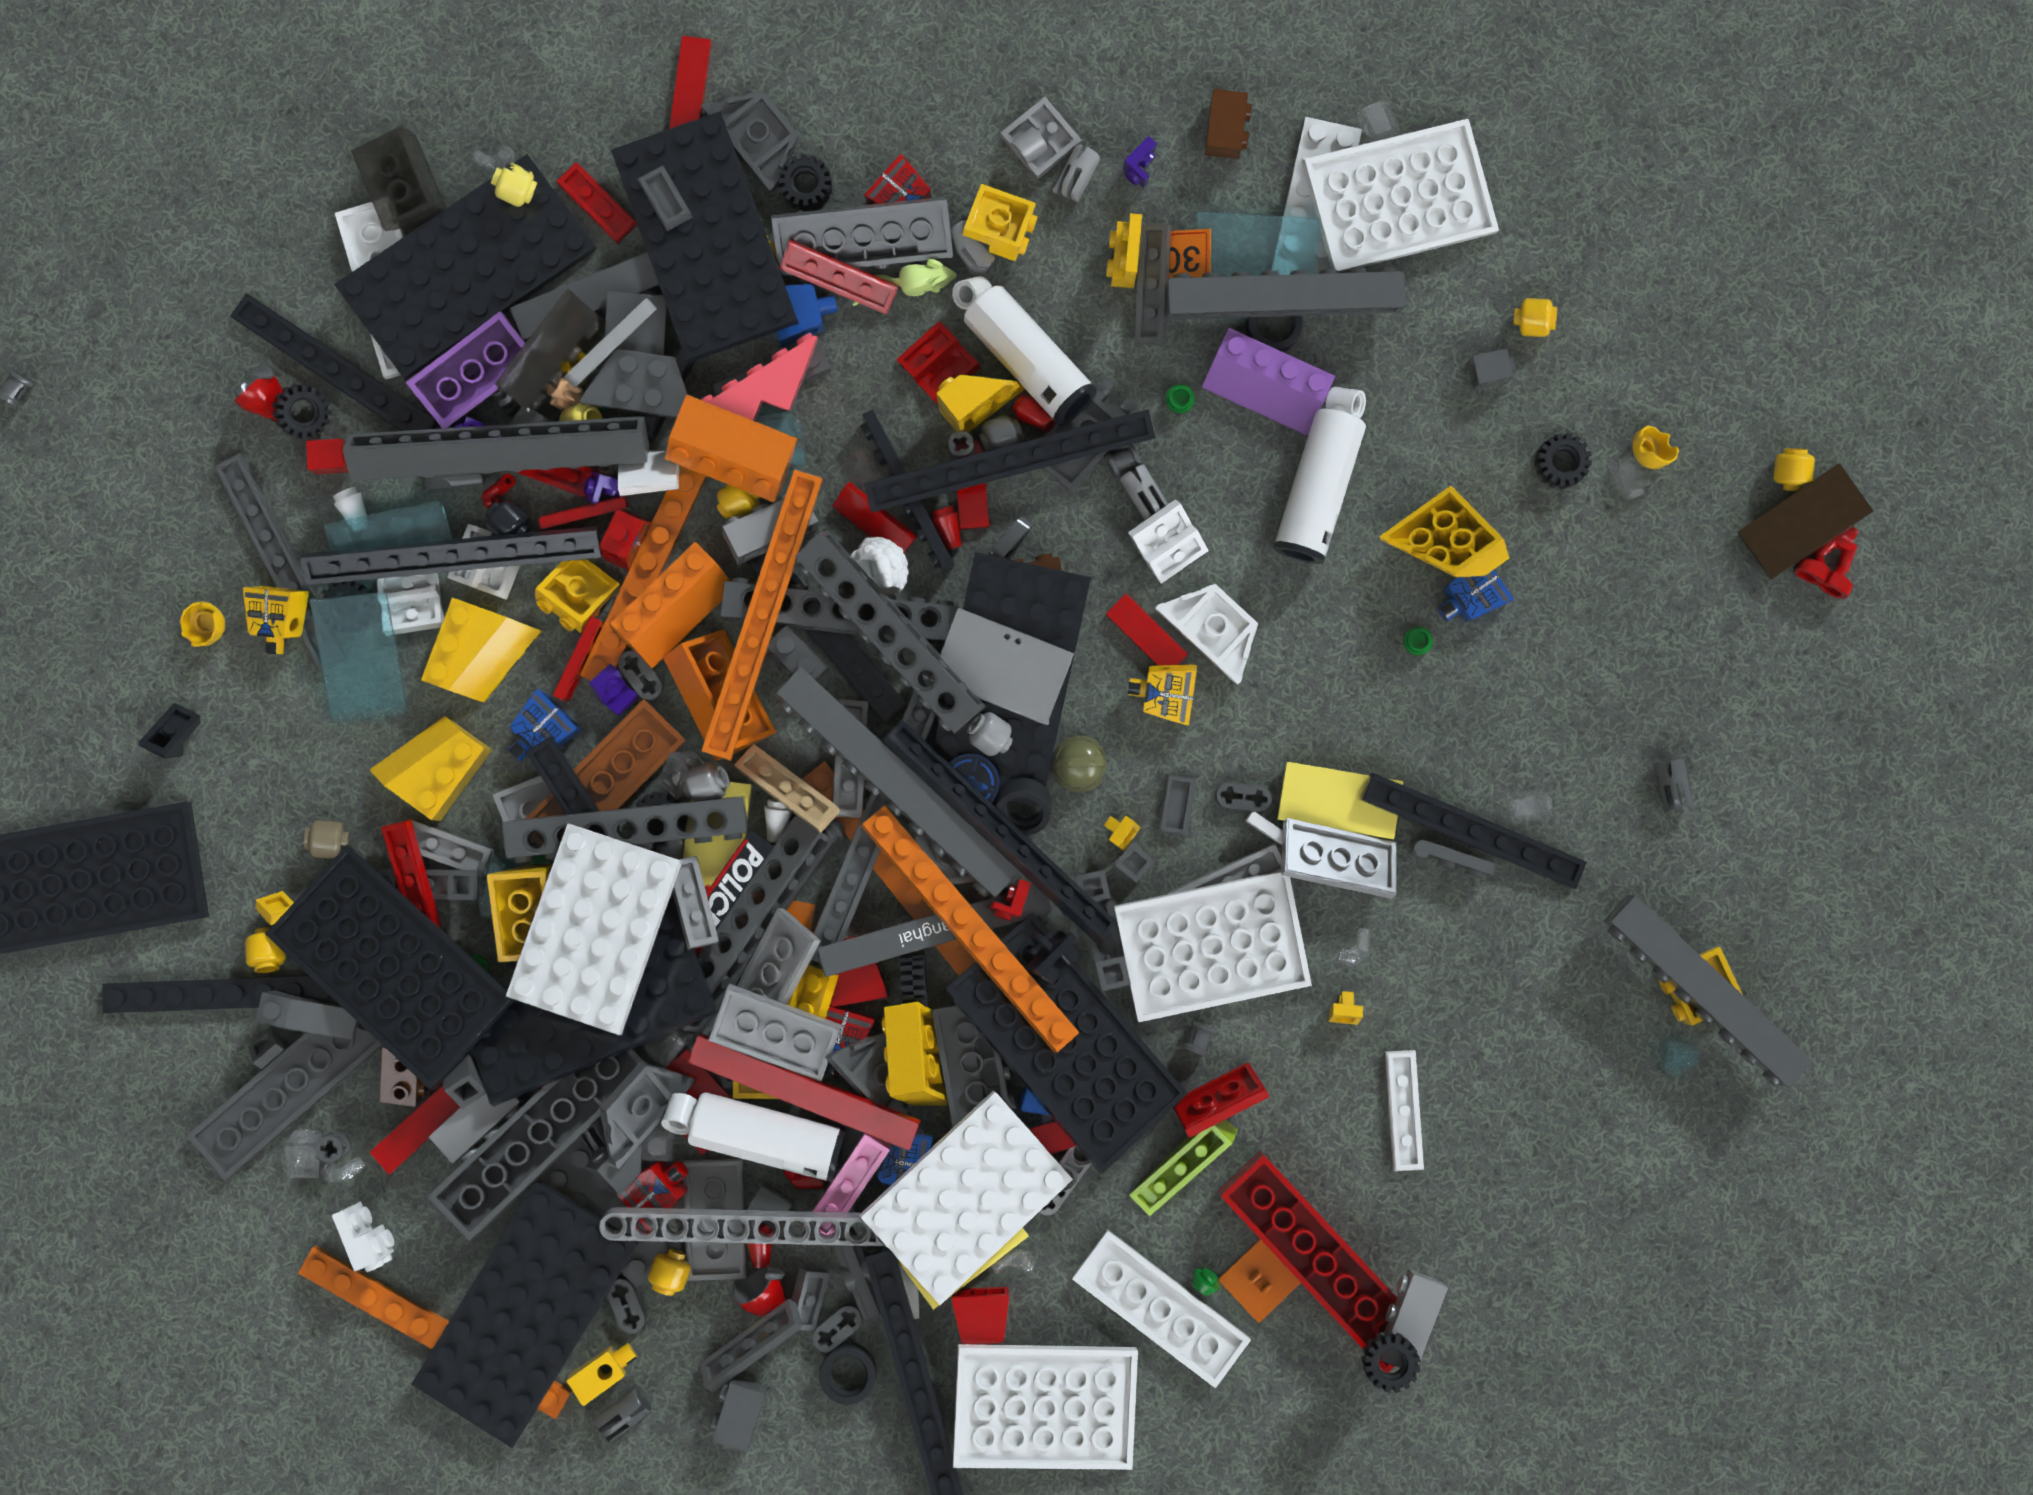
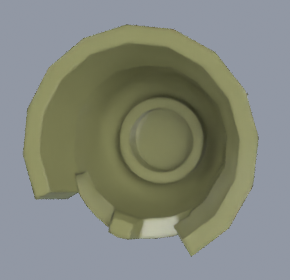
(1078, 764)

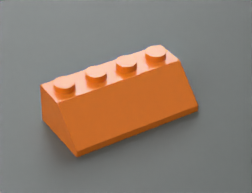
(731, 448)
(671, 605)
(700, 672)

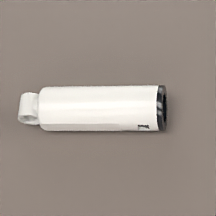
(1024, 349)
(1322, 477)
(756, 1134)

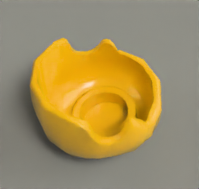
(1653, 448)
(198, 618)

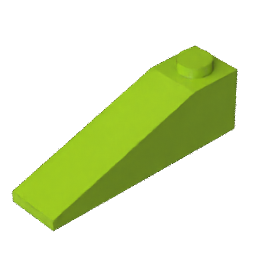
(1183, 1165)

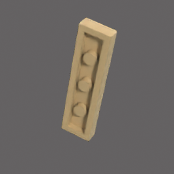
(787, 788)

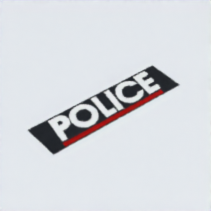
(737, 875)

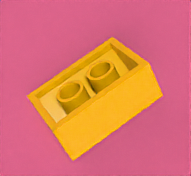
(513, 903)

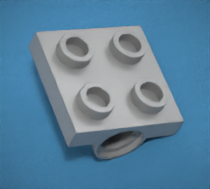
(1040, 138)

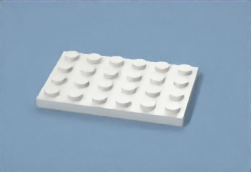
(1400, 196)
(594, 929)
(1212, 945)
(966, 1197)
(1045, 1407)

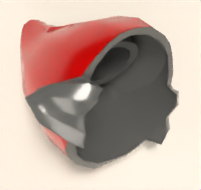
(260, 394)
(760, 1291)

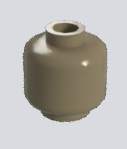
(325, 839)

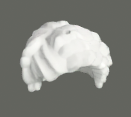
(883, 563)

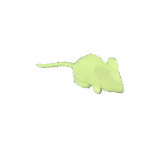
(919, 279)

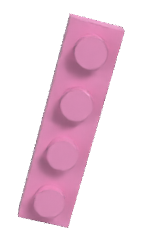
(852, 1178)

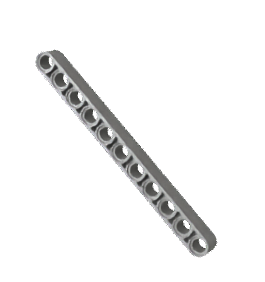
(751, 1233)

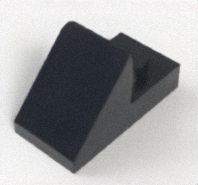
(170, 731)

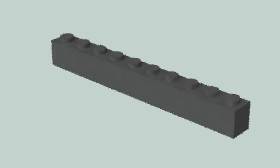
(496, 448)
(896, 783)

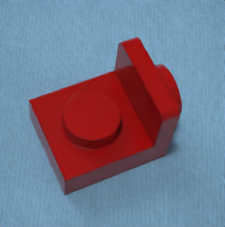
(1016, 897)

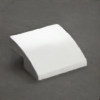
(650, 476)
(1168, 541)
(494, 581)
(413, 602)

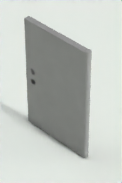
(1009, 672)

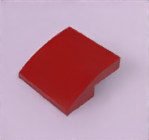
(935, 359)

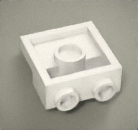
(363, 1244)

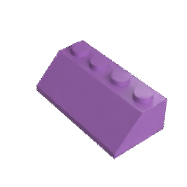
(467, 371)
(1268, 381)

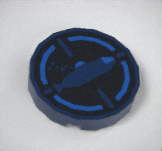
(979, 773)

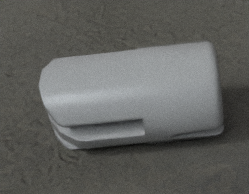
(1077, 173)
(971, 251)
(1139, 484)

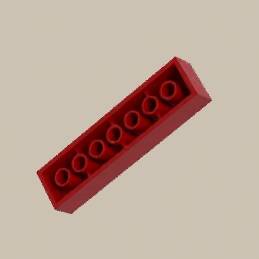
(1310, 1249)

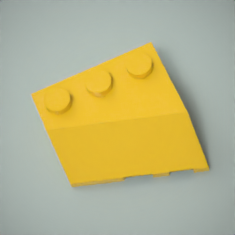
(973, 399)
(1450, 537)
(476, 650)
(433, 767)
(913, 1056)

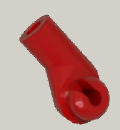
(497, 490)
(802, 1181)

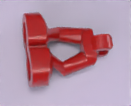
(1818, 573)

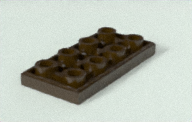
(1805, 521)

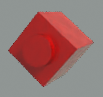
(326, 456)

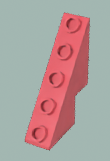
(772, 384)

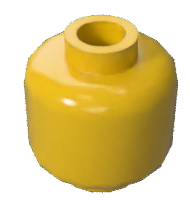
(1536, 317)
(1793, 468)
(736, 502)
(262, 952)
(669, 1272)

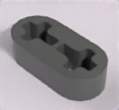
(1011, 538)
(635, 680)
(1244, 789)
(620, 1308)
(841, 1332)

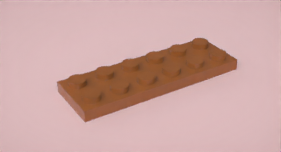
(620, 762)

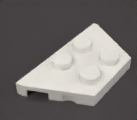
(1214, 627)

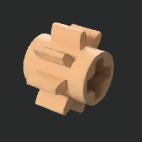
(564, 394)

